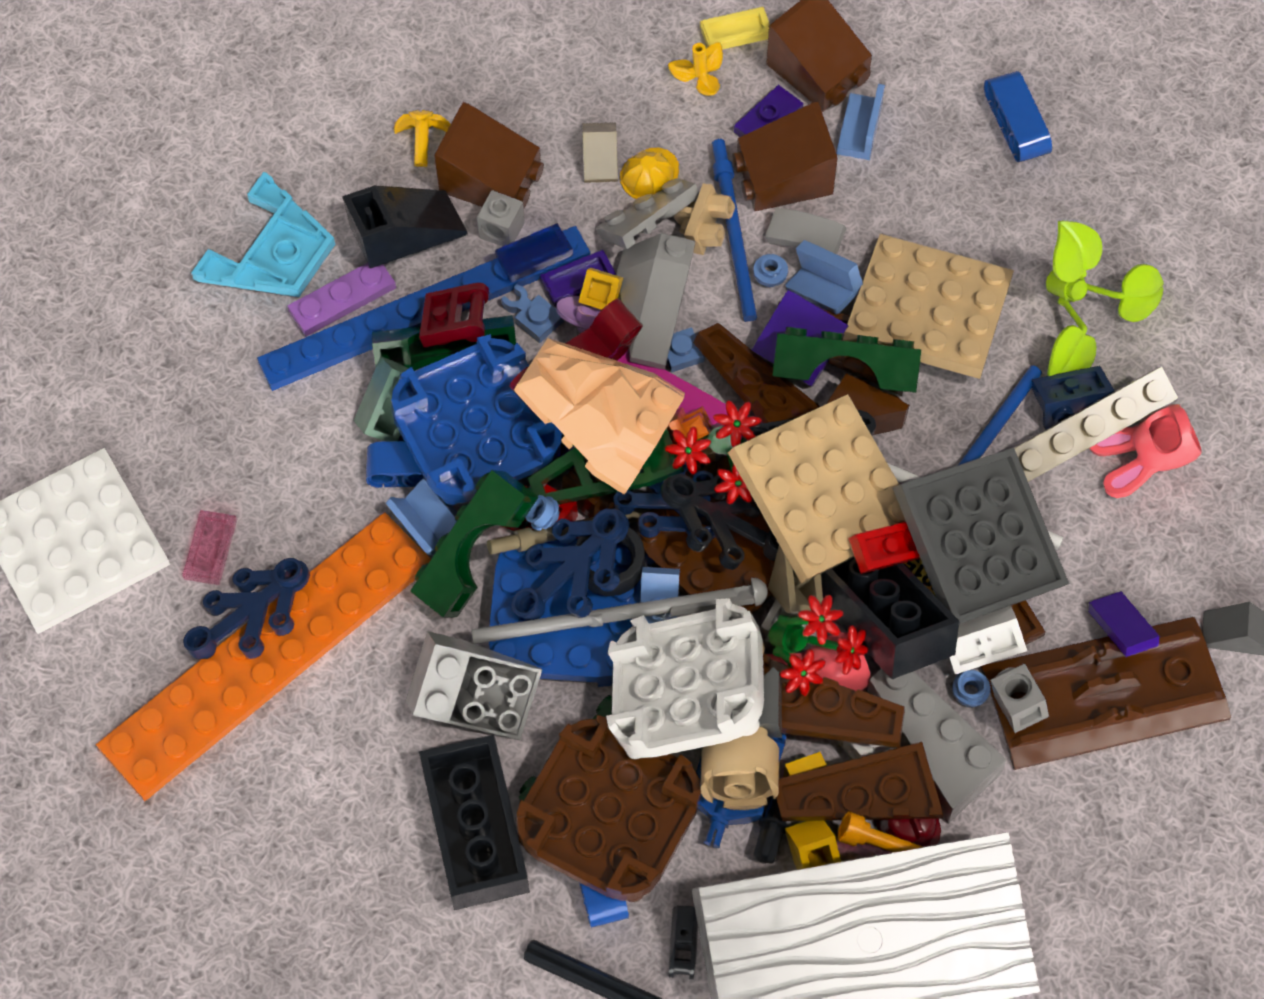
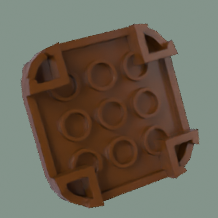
(702, 570)
(606, 814)

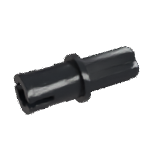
(770, 833)

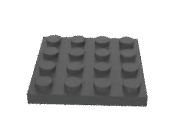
(981, 535)

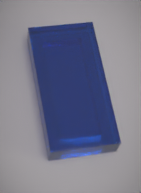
(534, 252)

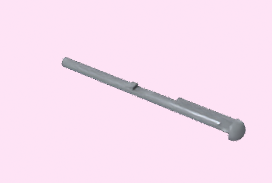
(682, 605)

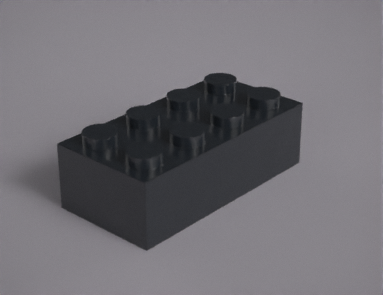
(900, 616)
(474, 822)

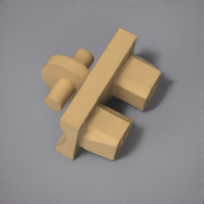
(700, 218)

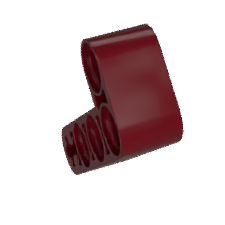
(608, 335)

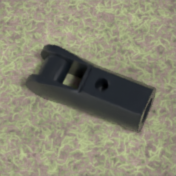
(683, 937)

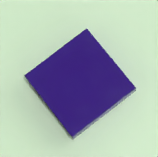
(797, 313)

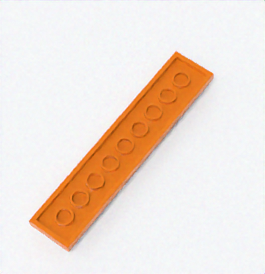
(229, 687)

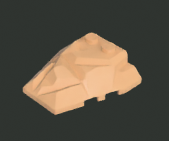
(600, 407)

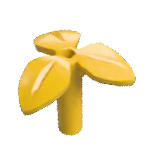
(704, 61)
(422, 122)

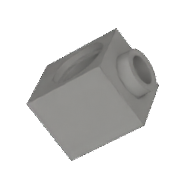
(500, 219)
(1021, 711)

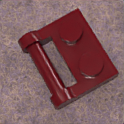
(443, 315)

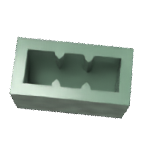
(375, 412)

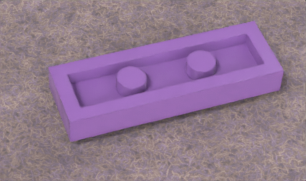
(340, 297)

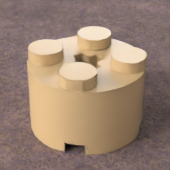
(741, 771)

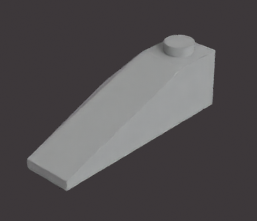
(653, 291)

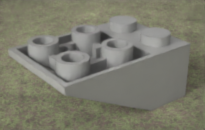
(472, 686)

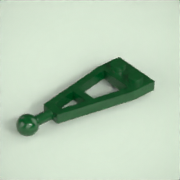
(656, 469)

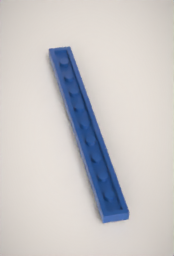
(355, 335)

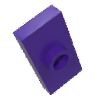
(770, 108)

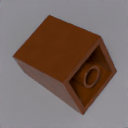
(817, 52)
(485, 157)
(787, 160)

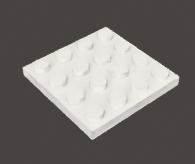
(75, 541)

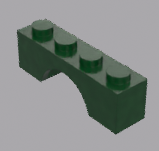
(407, 349)
(893, 365)
(447, 579)

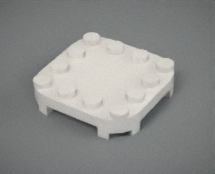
(687, 681)

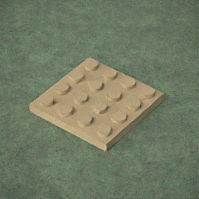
(931, 299)
(819, 485)

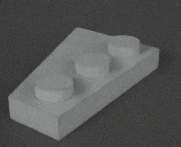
(624, 225)

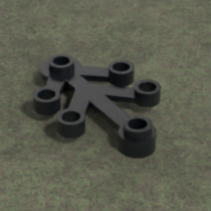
(686, 496)

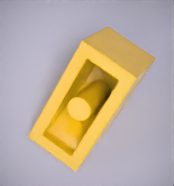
(812, 844)

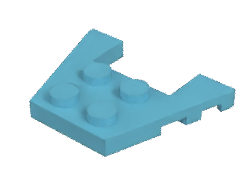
(282, 255)

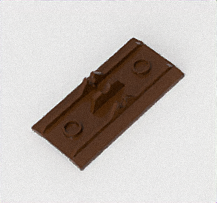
(1112, 700)

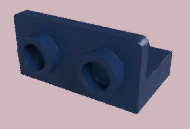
(1069, 392)

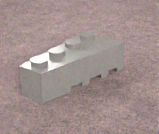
(956, 753)

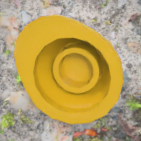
(648, 172)

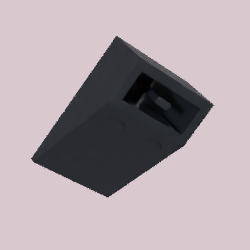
(400, 221)

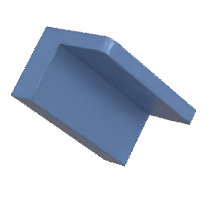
(860, 124)
(825, 278)
(424, 515)

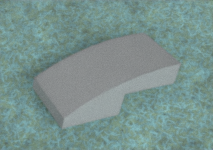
(793, 227)

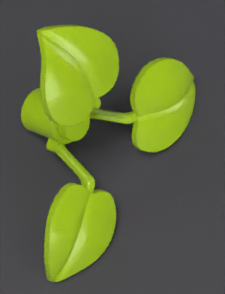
(1079, 250)

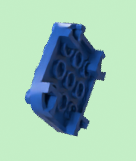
(468, 420)
(561, 654)

